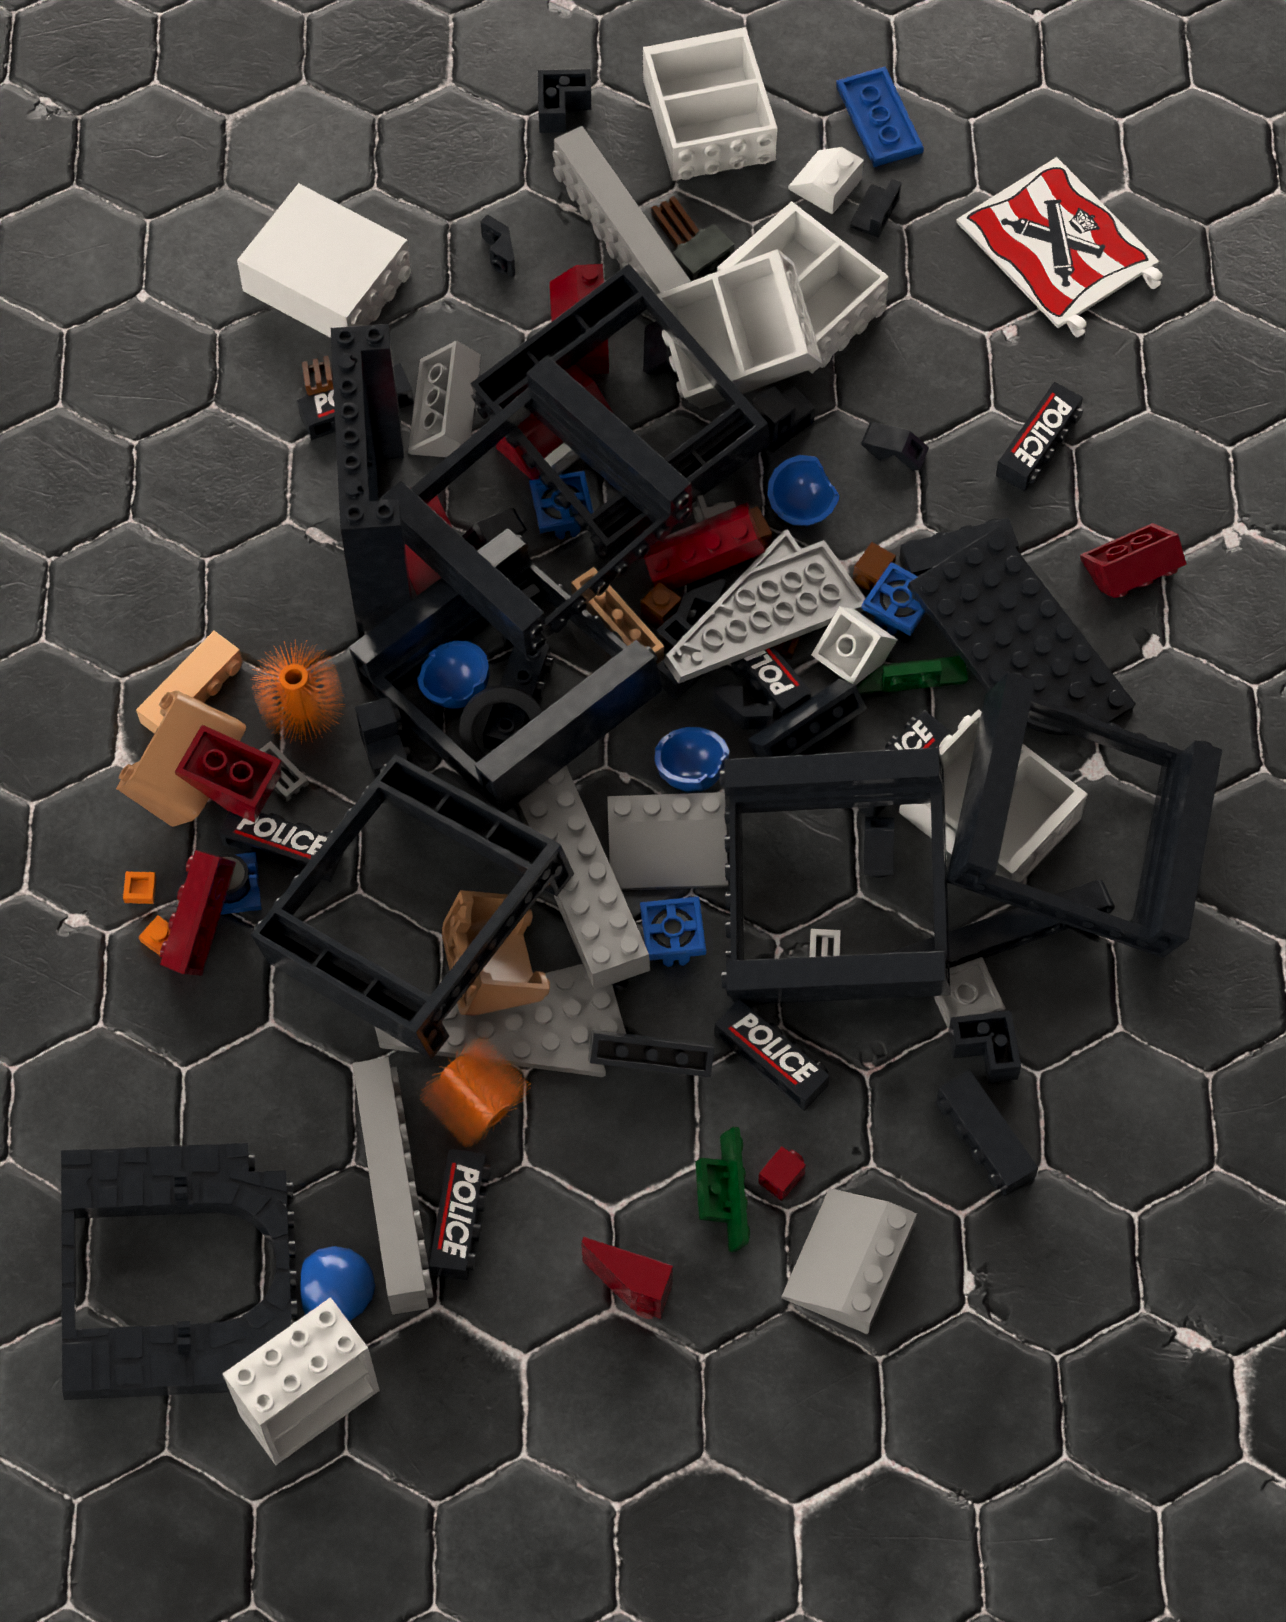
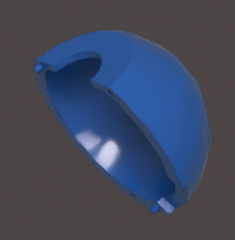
(801, 491)
(454, 674)
(691, 758)
(338, 1275)

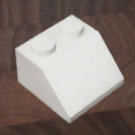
(828, 178)
(853, 645)

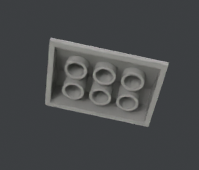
(667, 841)
(850, 1258)

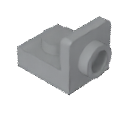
(701, 512)

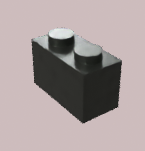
(704, 252)

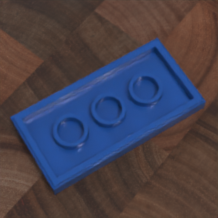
(879, 116)

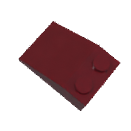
(230, 772)
(634, 1278)

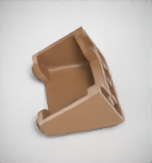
(153, 778)
(508, 976)

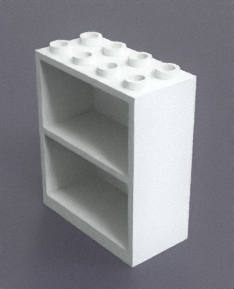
(709, 104)
(324, 263)
(836, 281)
(747, 322)
(1040, 810)
(302, 1381)

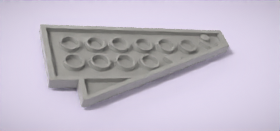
(772, 602)
(538, 1034)

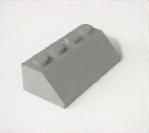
(444, 401)

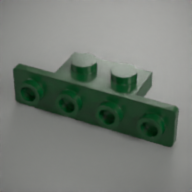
(914, 675)
(723, 1191)

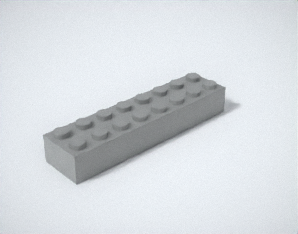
(614, 212)
(592, 897)
(392, 1193)

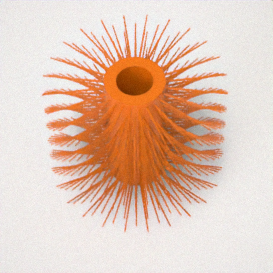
(298, 692)
(475, 1091)

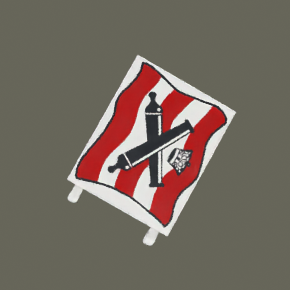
(1059, 244)

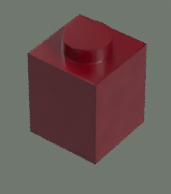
(782, 1172)

